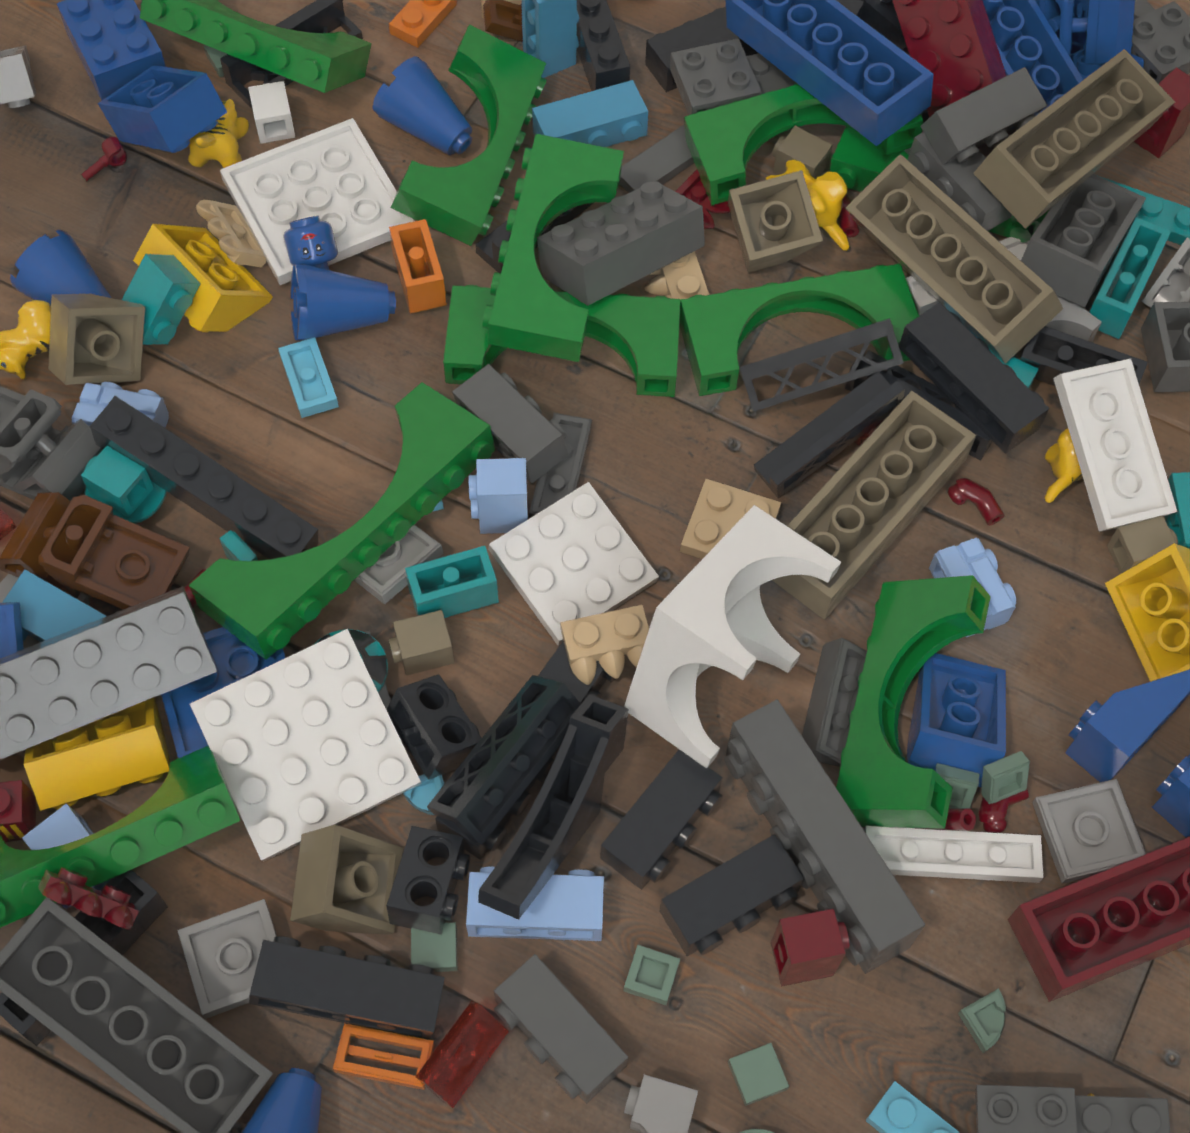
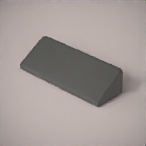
(833, 700)

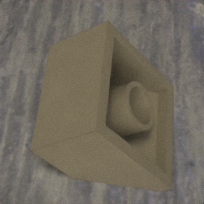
(774, 220)
(95, 339)
(344, 881)

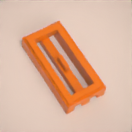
(384, 1037)

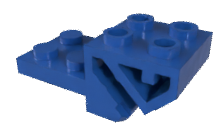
(1101, 23)

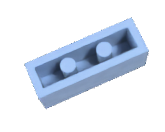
(563, 910)

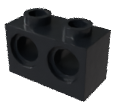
(433, 725)
(419, 879)

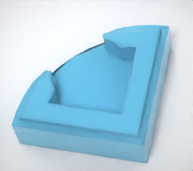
(424, 793)

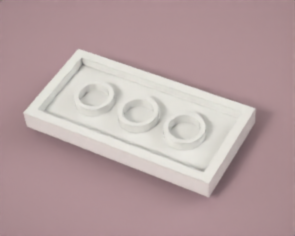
(1114, 444)

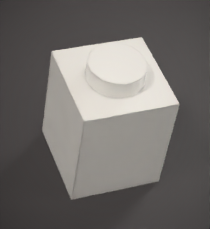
(271, 112)

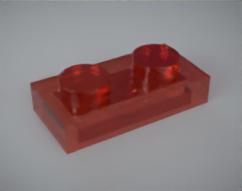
(462, 1054)

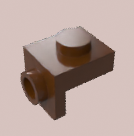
(503, 19)

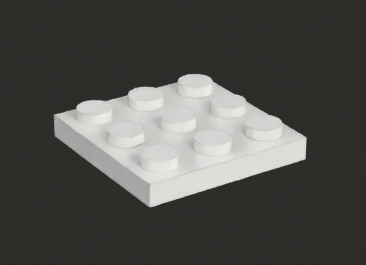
(573, 561)

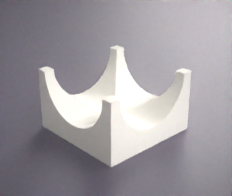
(720, 623)

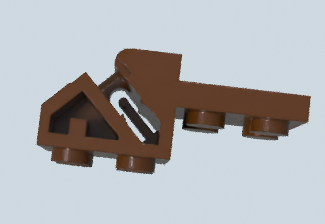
(92, 551)

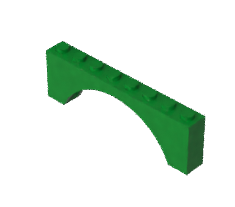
(276, 597)

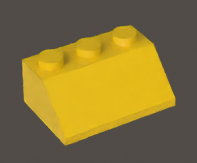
(226, 289)
(1156, 610)
(99, 757)

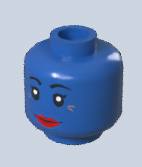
(310, 242)

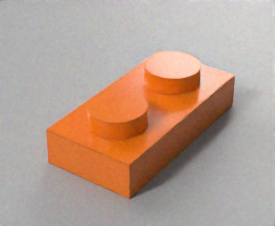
(420, 19)

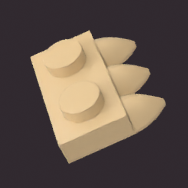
(233, 232)
(679, 279)
(604, 639)

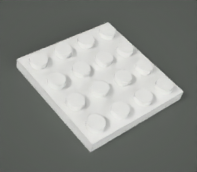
(315, 175)
(305, 744)

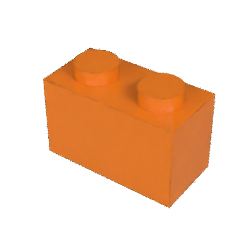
(418, 266)

